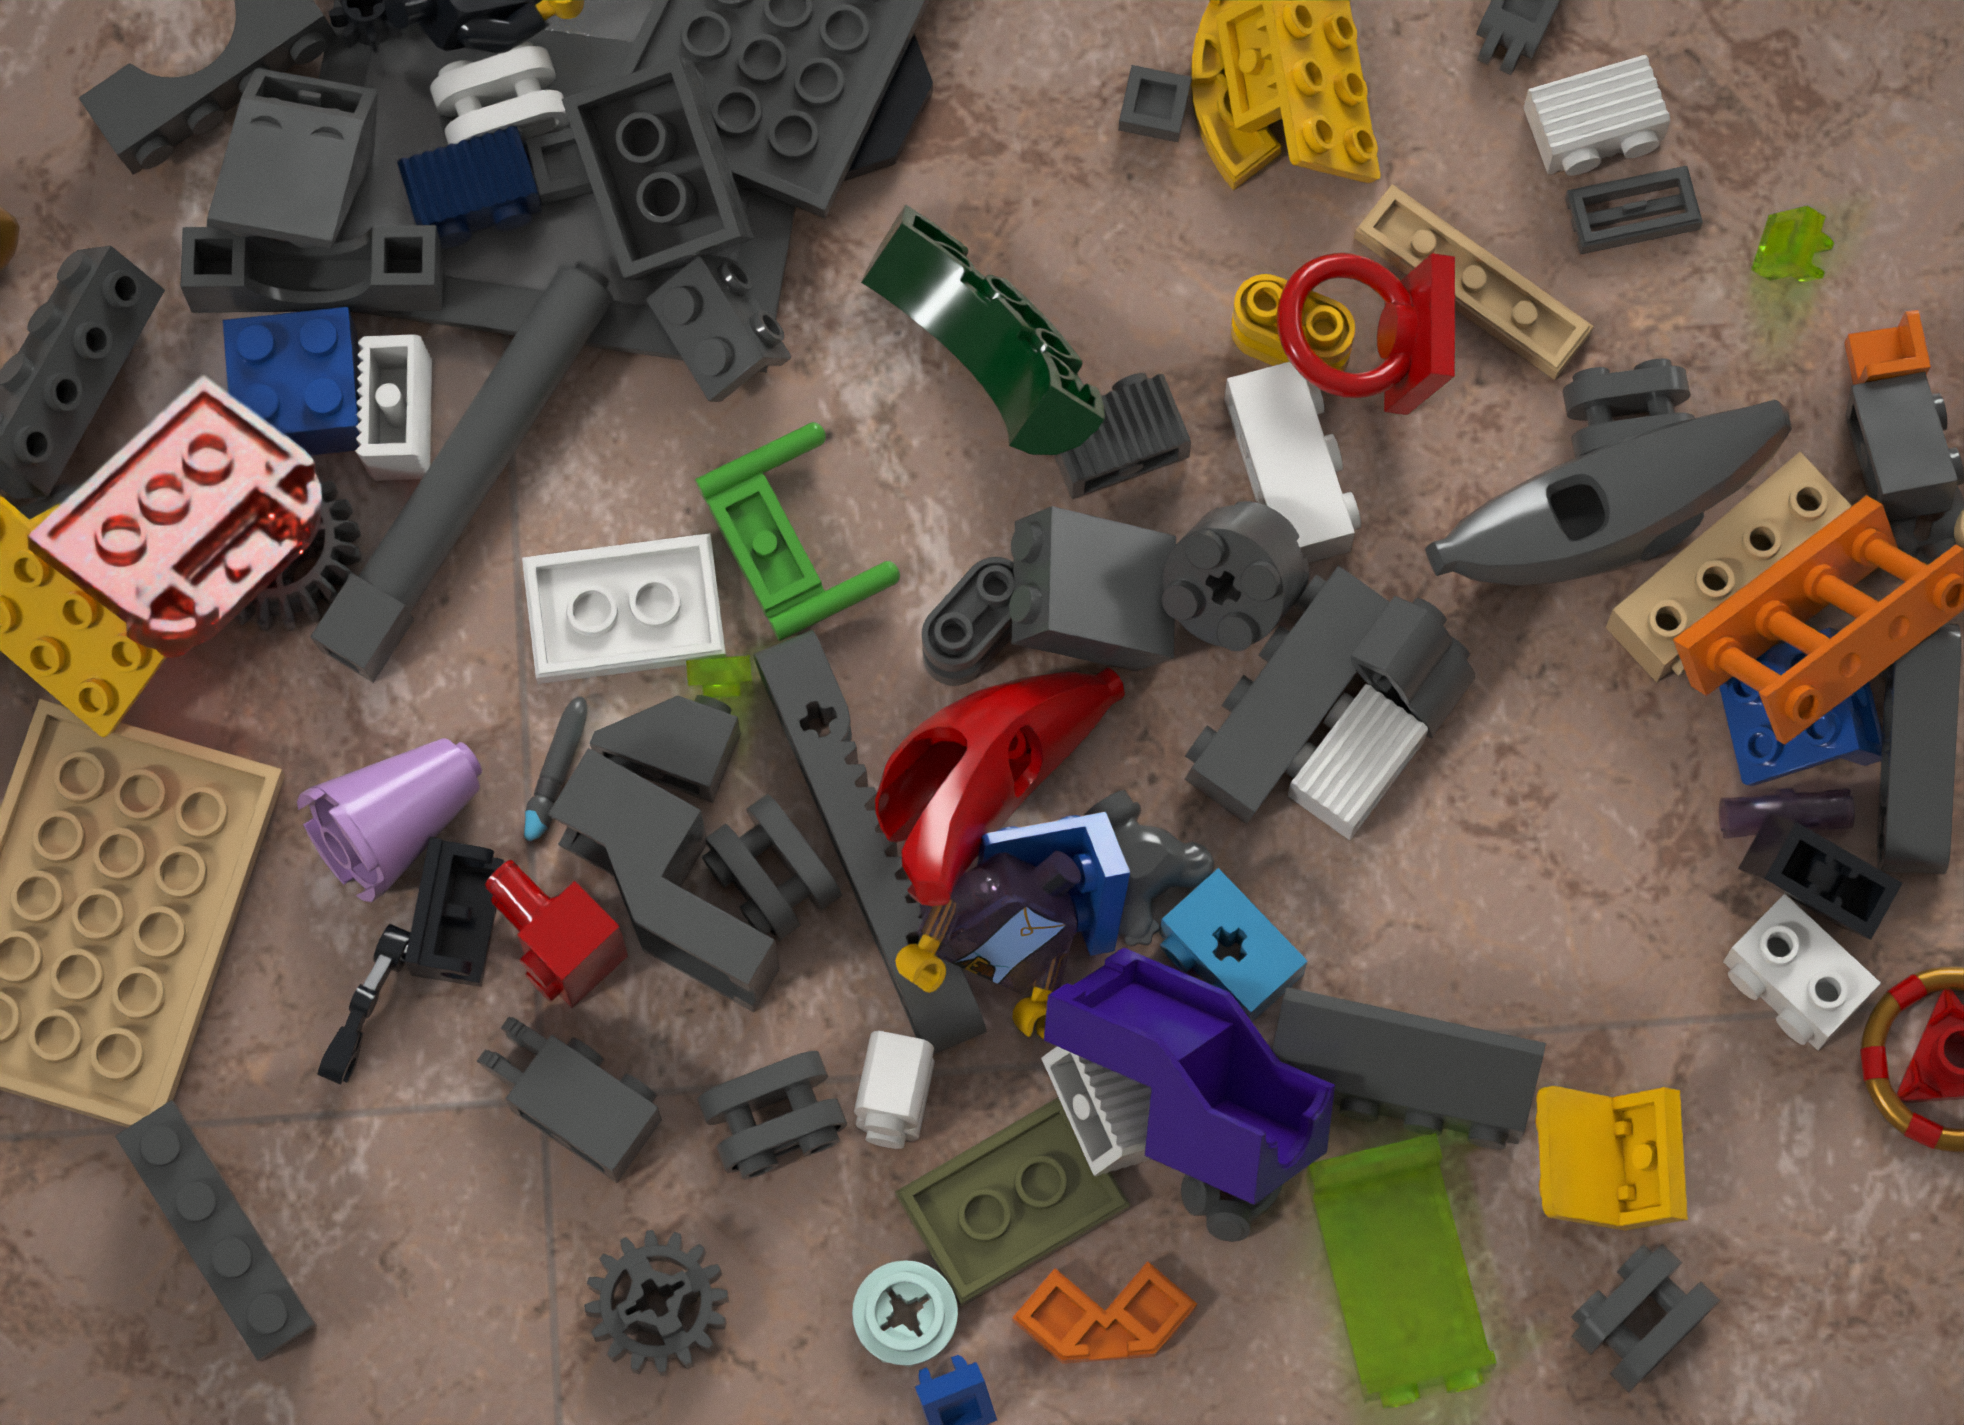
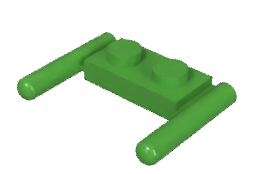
(768, 545)

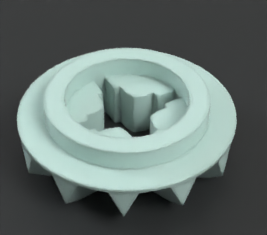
(911, 1283)

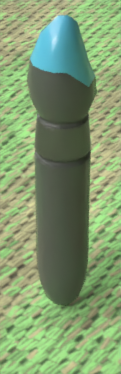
(555, 768)

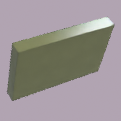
(1009, 1202)

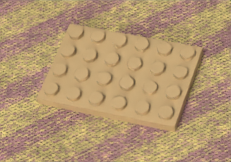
(117, 907)

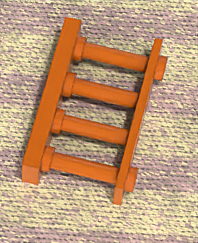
(1802, 585)

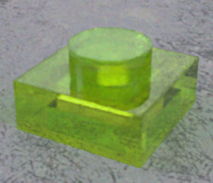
(720, 676)

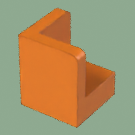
(1888, 351)

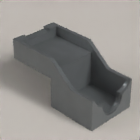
(649, 848)

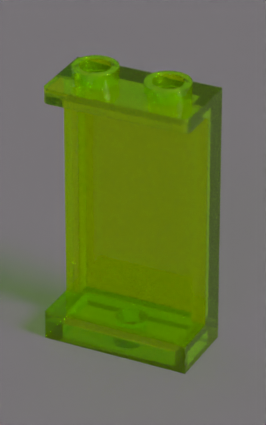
(1399, 1271)

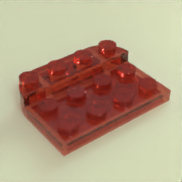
(186, 520)

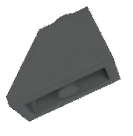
(675, 744)

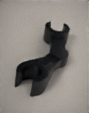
(344, 1049)

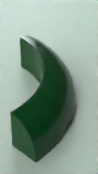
(991, 332)

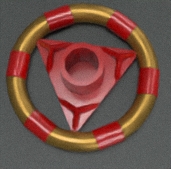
(1936, 1064)

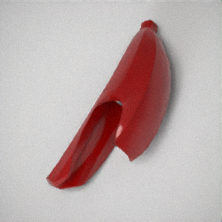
(977, 765)

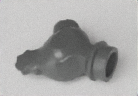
(1154, 864)

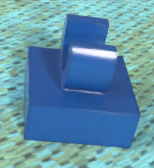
(956, 1396)

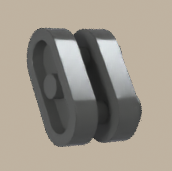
(1600, 395)
(970, 623)
(734, 861)
(756, 1147)
(1645, 1276)

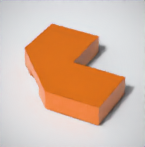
(1081, 1331)

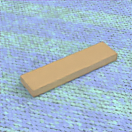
(1485, 287)

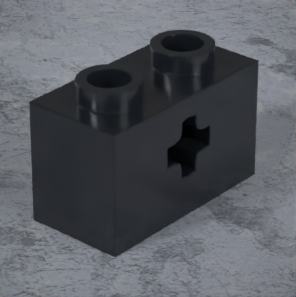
(1820, 875)

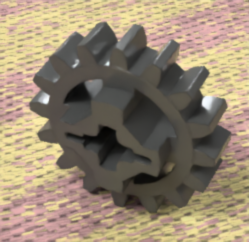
(628, 1315)

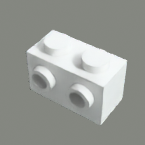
(1799, 973)

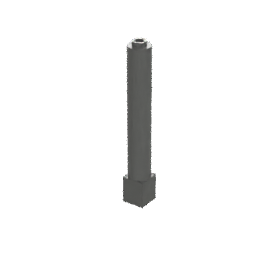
(377, 605)

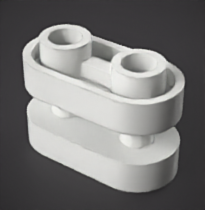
(500, 94)

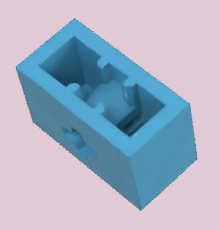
(1224, 914)

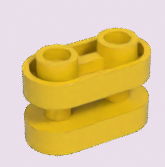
(1254, 330)

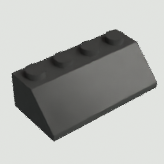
(1412, 1067)

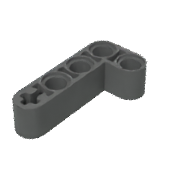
(1919, 756)

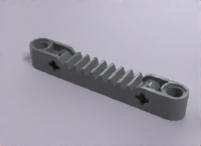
(806, 689)

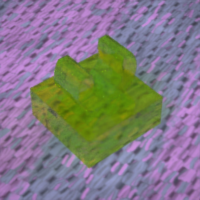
(1790, 244)

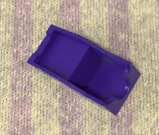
(1217, 1088)

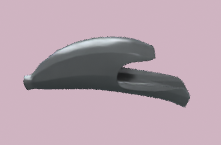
(1613, 502)

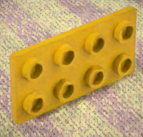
(1303, 68)
(65, 634)

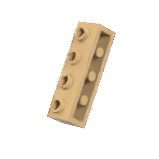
(1722, 561)

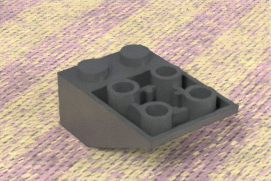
(294, 158)

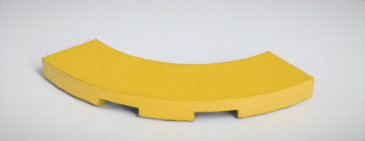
(1233, 152)

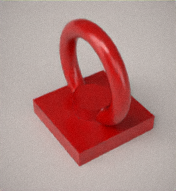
(1412, 331)

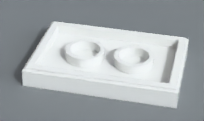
(623, 608)

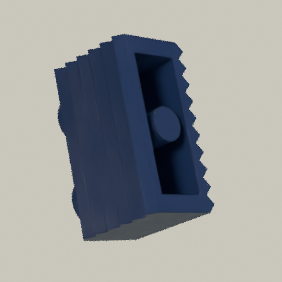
(471, 186)

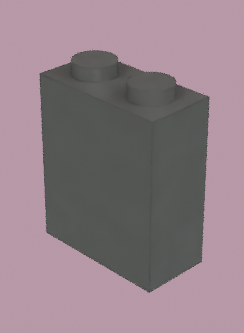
(1091, 589)

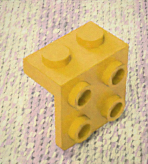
(1611, 1157)

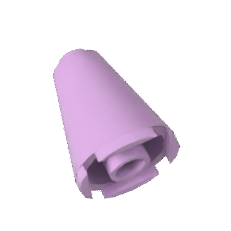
(383, 814)

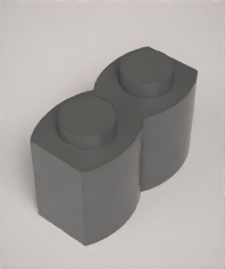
(1415, 661)

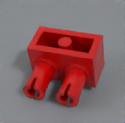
(564, 938)

